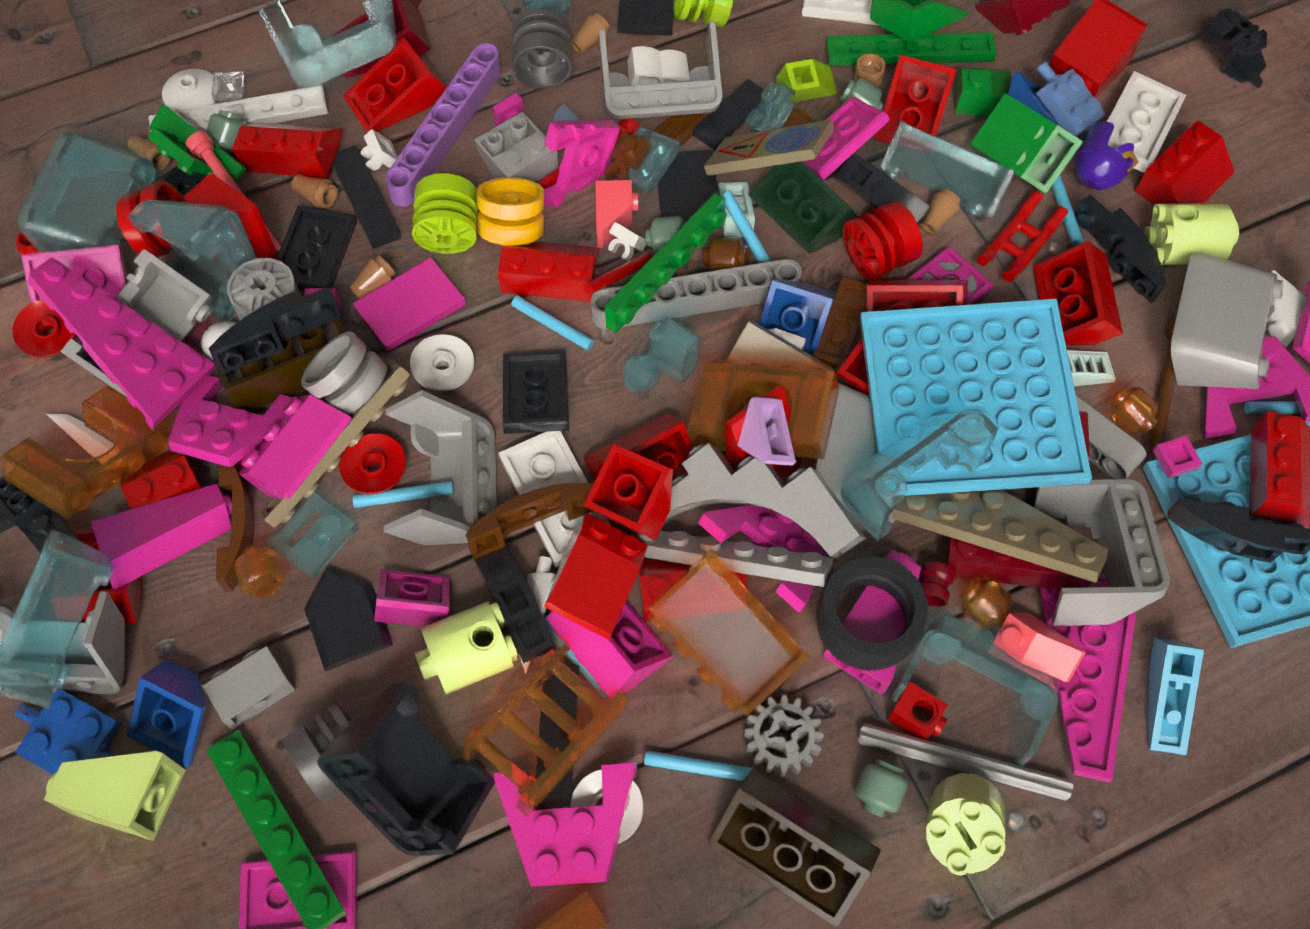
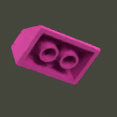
(293, 446)
(620, 661)

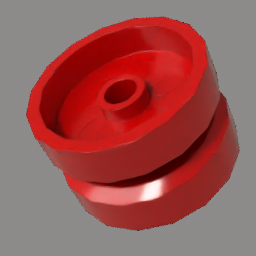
(140, 240)

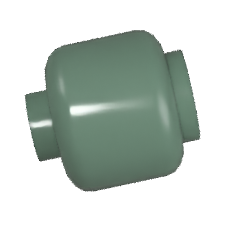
(864, 91)
(224, 129)
(662, 231)
(881, 787)

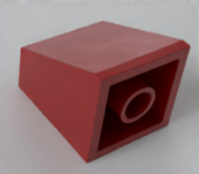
(1099, 45)

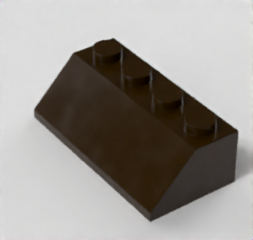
(278, 373)
(795, 847)

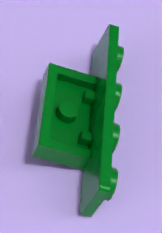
(170, 134)

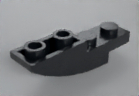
(877, 186)
(1130, 249)
(265, 328)
(31, 515)
(1232, 531)
(515, 603)

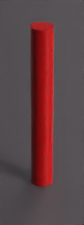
(616, 274)

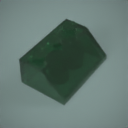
(803, 205)

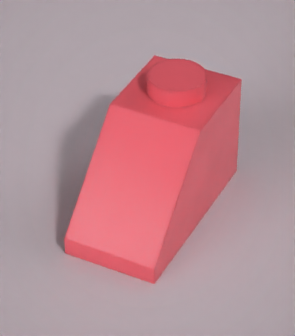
(613, 204)
(1039, 646)

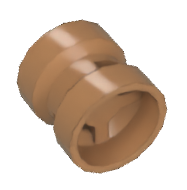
(871, 68)

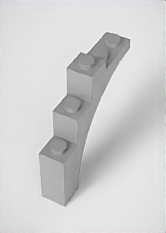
(804, 499)

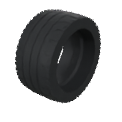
(884, 575)

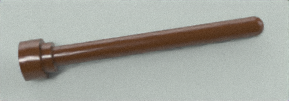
(1165, 392)

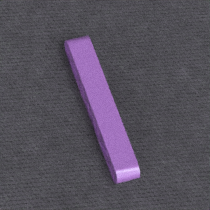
(444, 123)

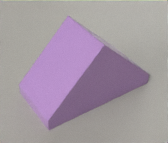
(767, 432)

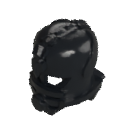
(1237, 46)

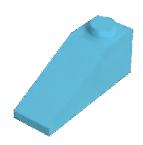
(1172, 693)

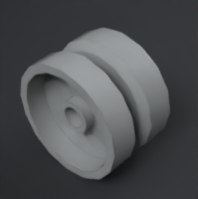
(344, 373)

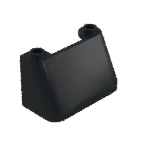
(405, 776)

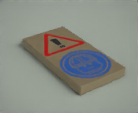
(769, 148)

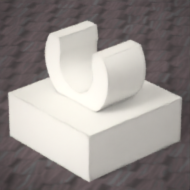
(379, 150)
(626, 238)

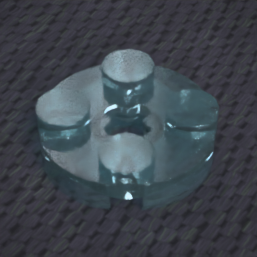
(772, 109)

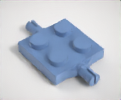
(1069, 101)

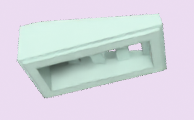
(737, 188)
(1089, 378)

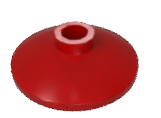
(31, 328)
(371, 451)

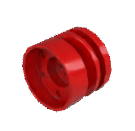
(882, 240)

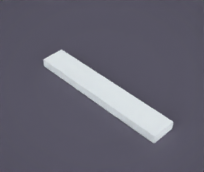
(263, 109)

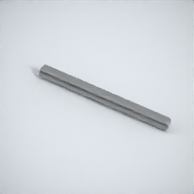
(965, 761)

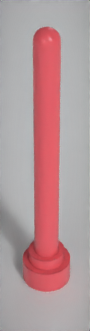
(202, 146)

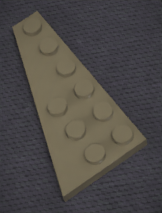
(393, 384)
(1005, 526)

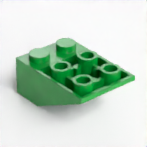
(914, 17)
(1026, 143)

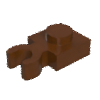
(627, 154)

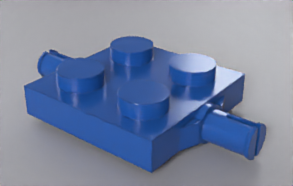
(65, 732)

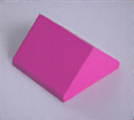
(411, 598)

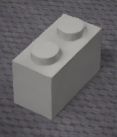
(248, 687)

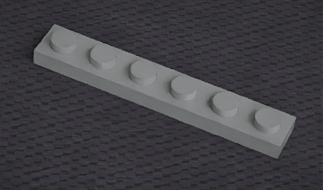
(741, 557)

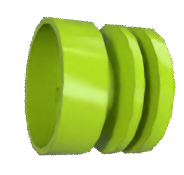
(711, 10)
(445, 213)

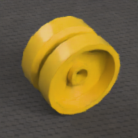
(510, 211)

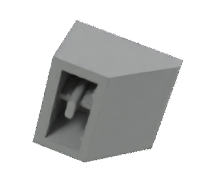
(516, 150)

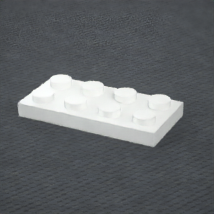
(1144, 117)
(544, 463)

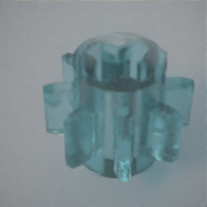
(641, 373)

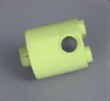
(1191, 228)
(454, 652)
(966, 824)

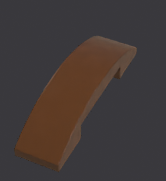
(842, 324)
(525, 510)
(241, 526)

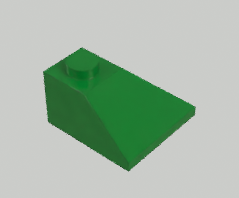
(979, 89)

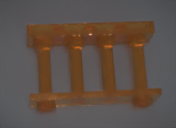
(555, 761)

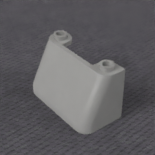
(158, 296)
(1222, 323)
(849, 442)

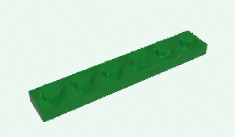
(929, 48)
(664, 263)
(276, 833)

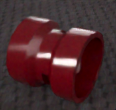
(936, 581)

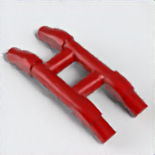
(1019, 223)

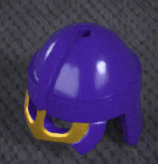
(1100, 164)

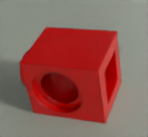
(918, 698)

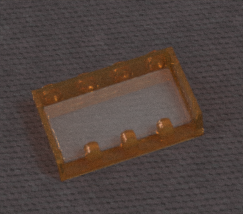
(726, 633)

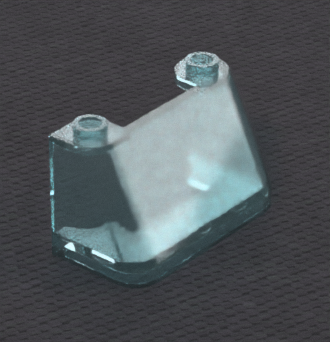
(78, 193)
(206, 244)
(880, 482)

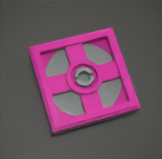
(952, 266)

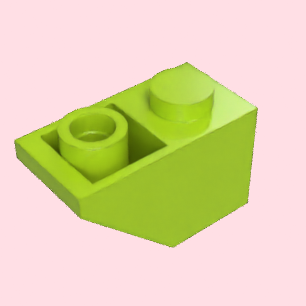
(808, 79)

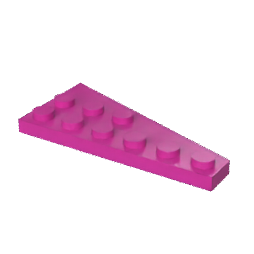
(127, 347)
(1095, 694)

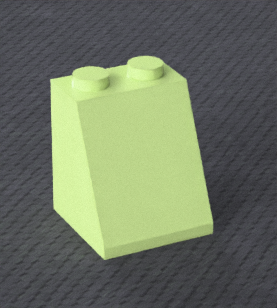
(118, 791)

